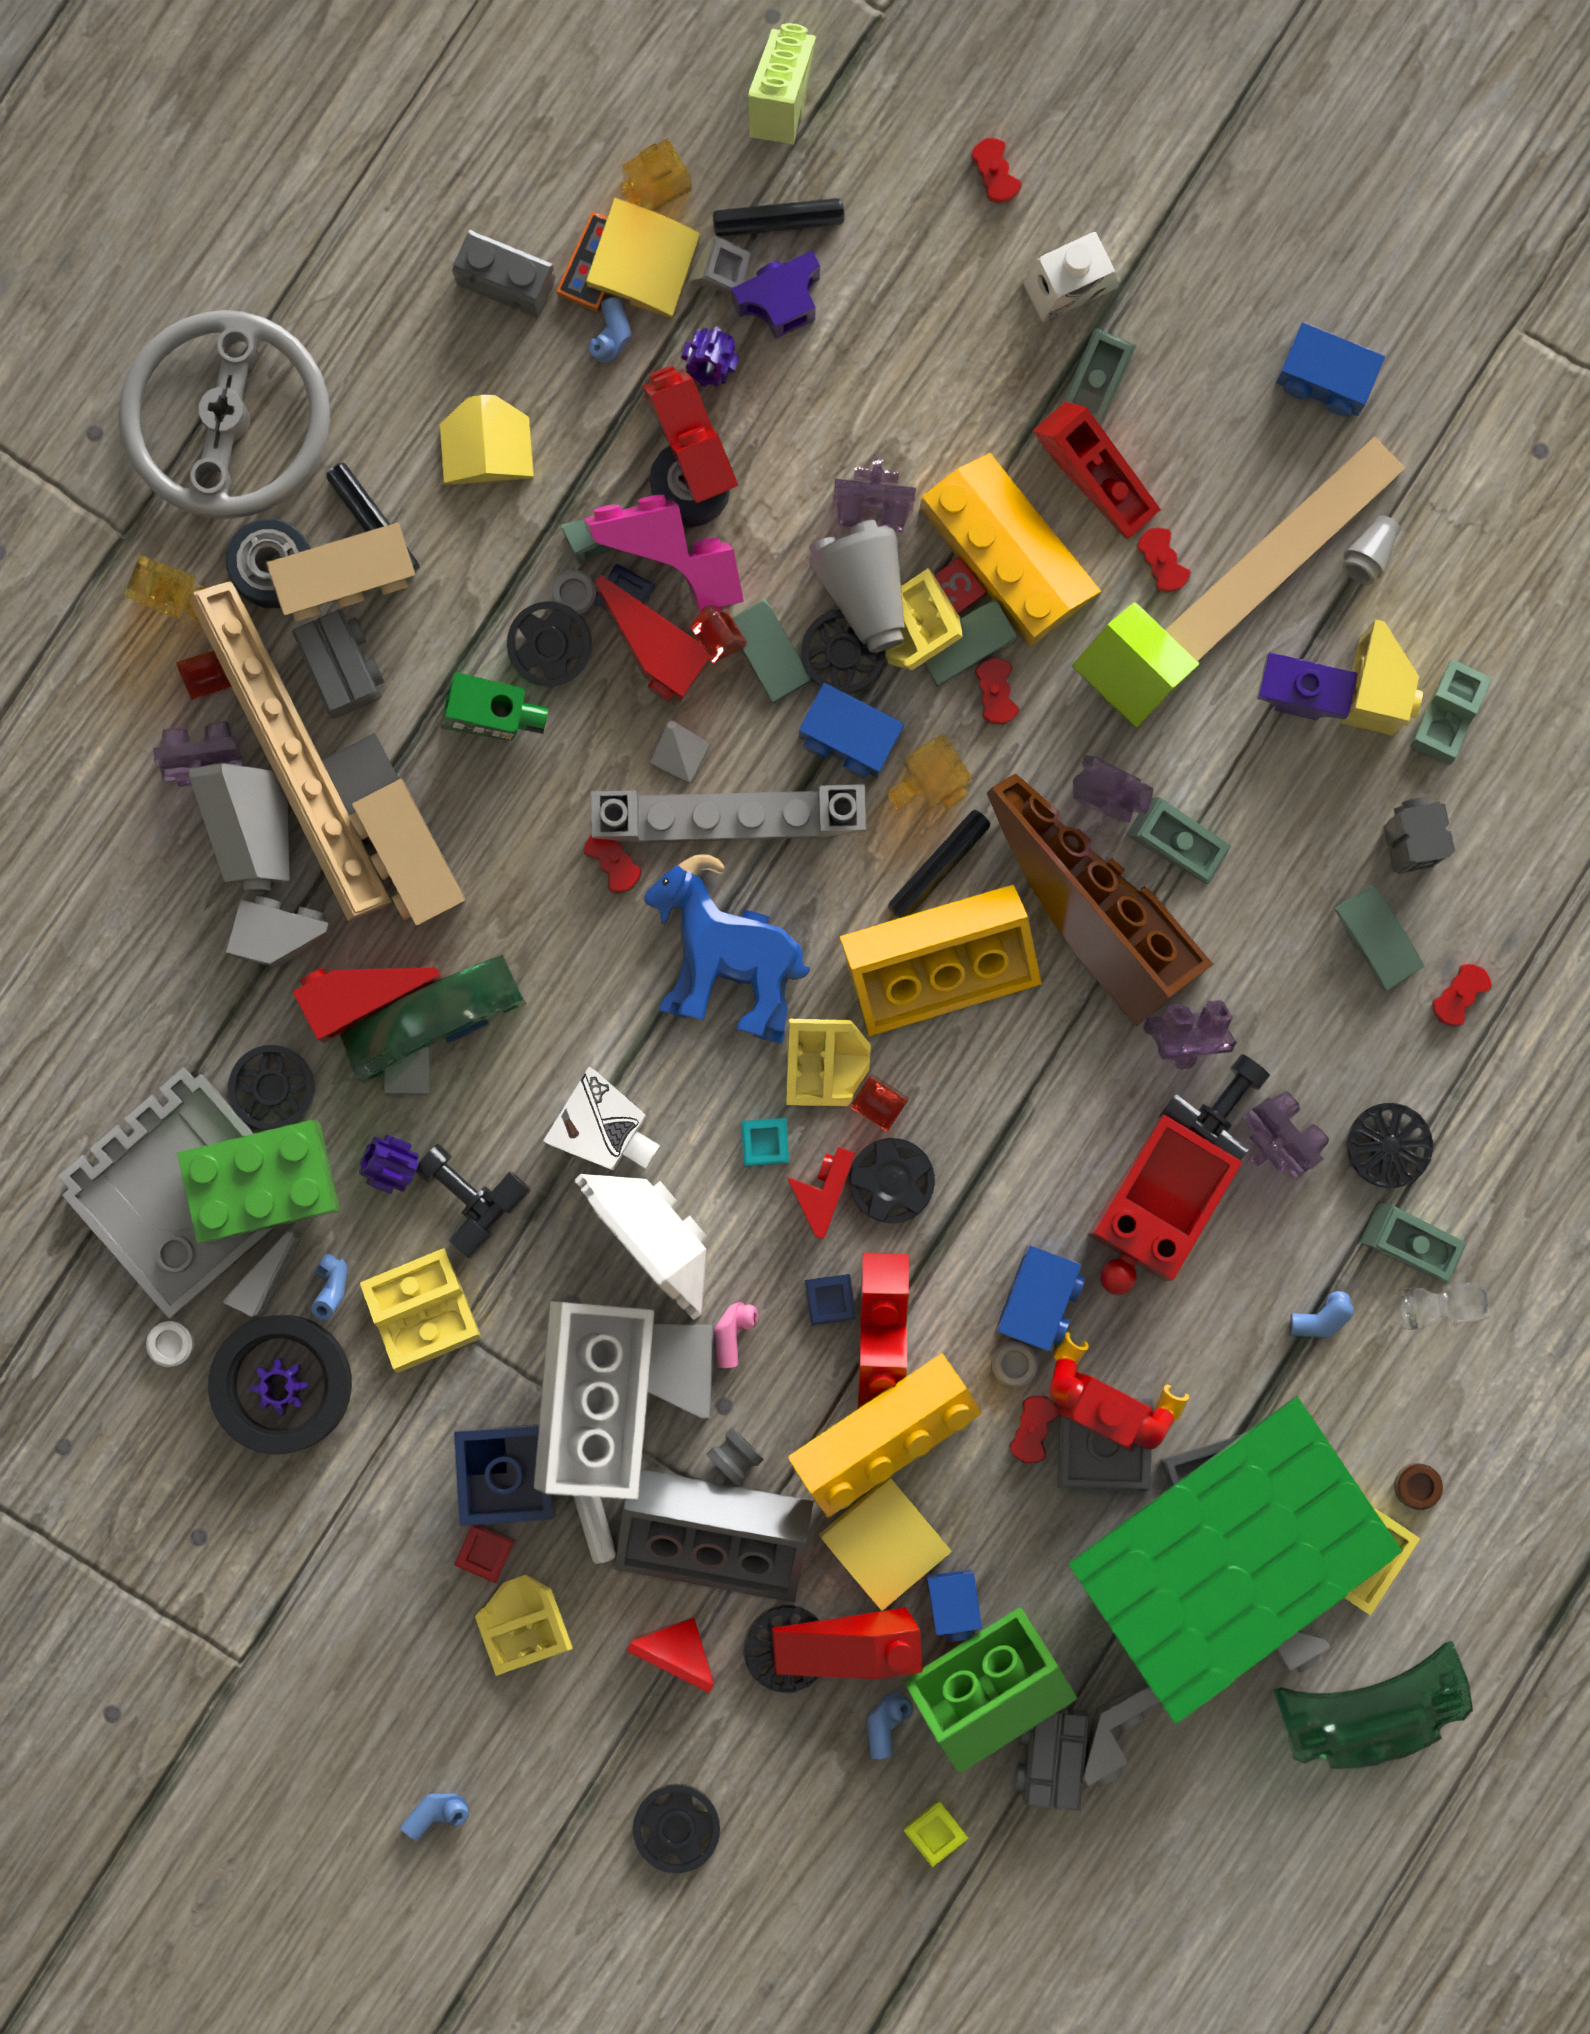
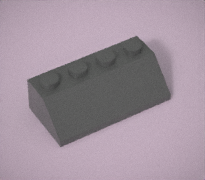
(714, 1535)

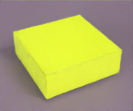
(935, 1833)

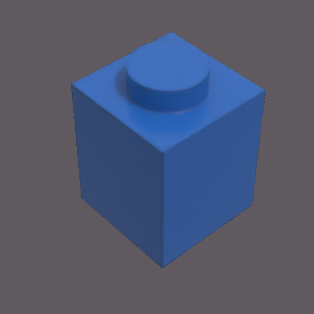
(954, 1604)

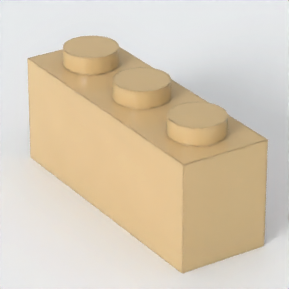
(341, 571)
(406, 853)

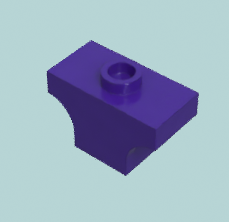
(780, 294)
(1306, 687)

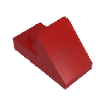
(818, 1203)

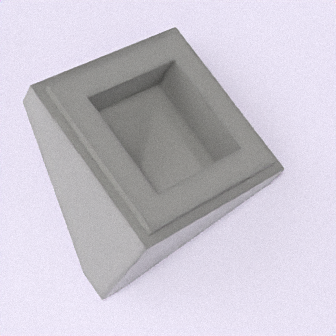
(720, 265)
(679, 752)
(410, 1075)

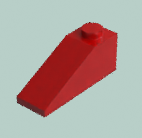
(1096, 467)
(659, 648)
(346, 997)
(850, 1646)

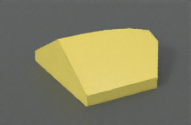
(486, 442)
(928, 622)
(825, 1062)
(522, 1625)

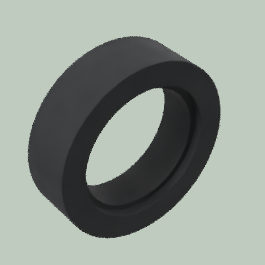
(224, 1394)

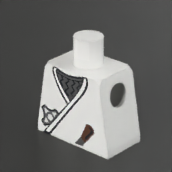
(1073, 275)
(601, 1125)

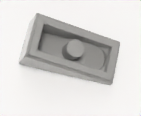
(259, 1285)

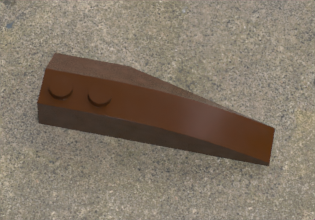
(1109, 924)

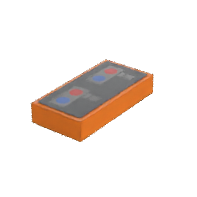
(573, 283)

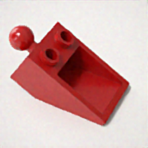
(1168, 1197)

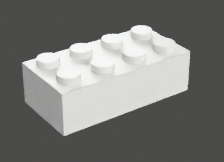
(593, 1400)

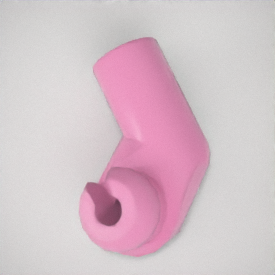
(728, 1328)

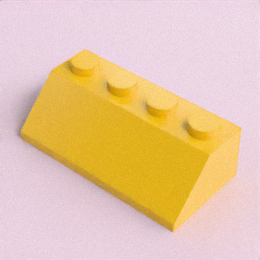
(1008, 547)
(941, 959)
(885, 1435)

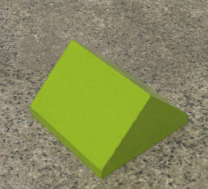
(1134, 664)

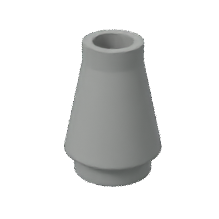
(1371, 551)

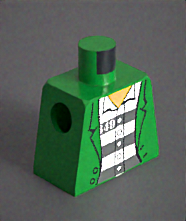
(470, 712)

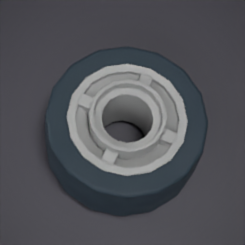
(248, 550)

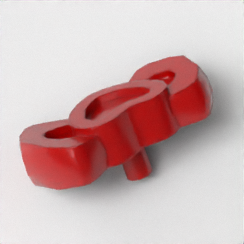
(994, 169)
(1163, 560)
(993, 683)
(621, 871)
(1463, 989)
(1028, 1443)

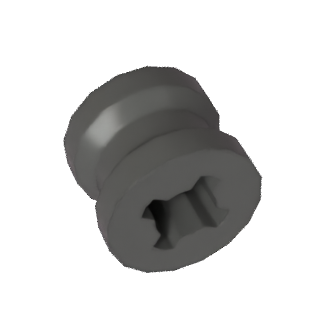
(734, 1456)

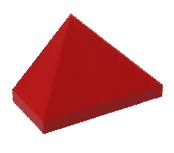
(677, 1651)

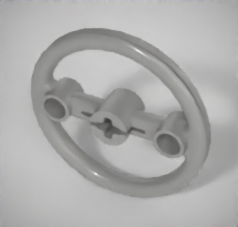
(219, 439)

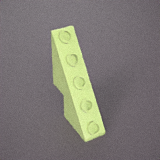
(781, 84)

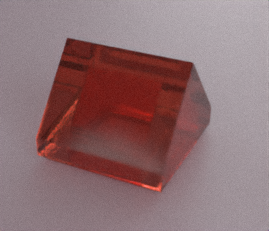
(718, 632)
(203, 675)
(879, 1102)

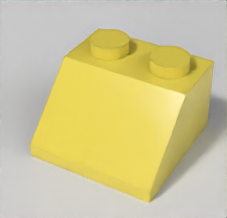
(1385, 683)

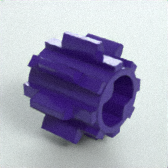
(710, 356)
(388, 1164)
(292, 1386)

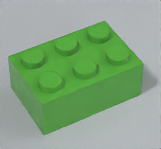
(258, 1181)
(990, 1690)

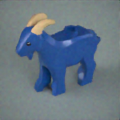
(726, 947)

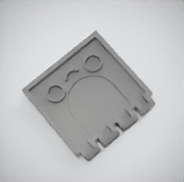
(139, 1196)

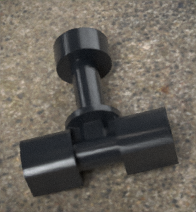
(1212, 1122)
(481, 1208)

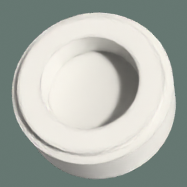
(170, 1343)

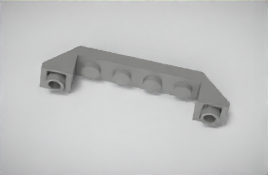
(728, 816)
(1103, 1753)

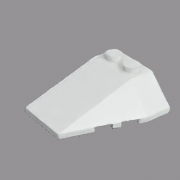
(653, 1234)

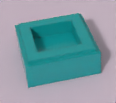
(765, 1142)

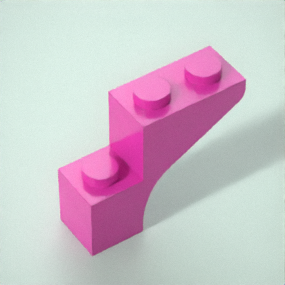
(658, 534)

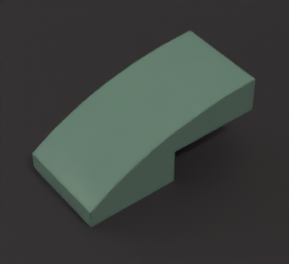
(1450, 712)
(1379, 937)

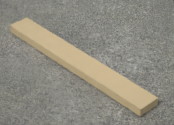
(1285, 549)
(289, 750)

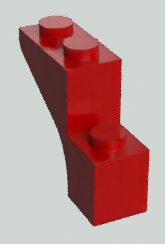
(689, 433)
(882, 1324)

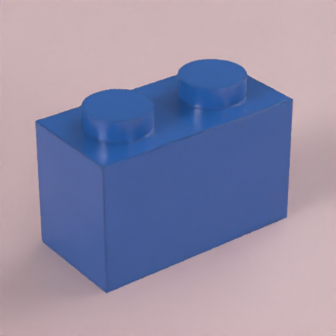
(1329, 370)
(849, 732)
(1040, 1298)

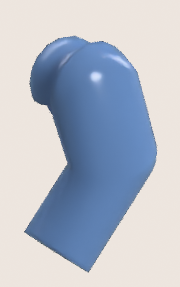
(616, 333)
(333, 1291)
(1327, 1322)
(883, 1720)
(438, 1809)

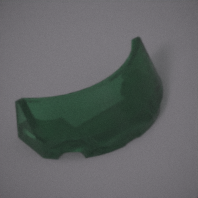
(430, 1016)
(1378, 1720)

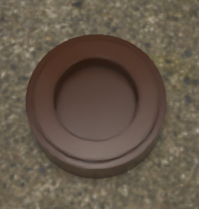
(1418, 1486)

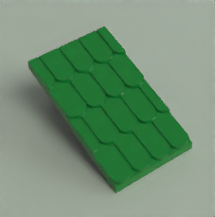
(1235, 1559)

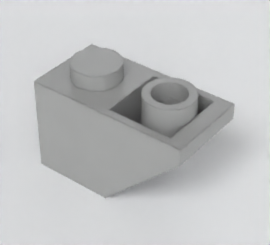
(275, 936)

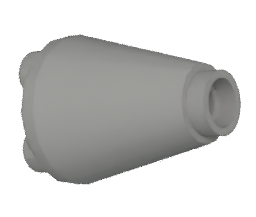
(864, 582)

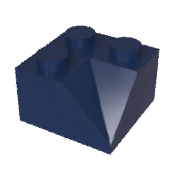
(498, 1476)

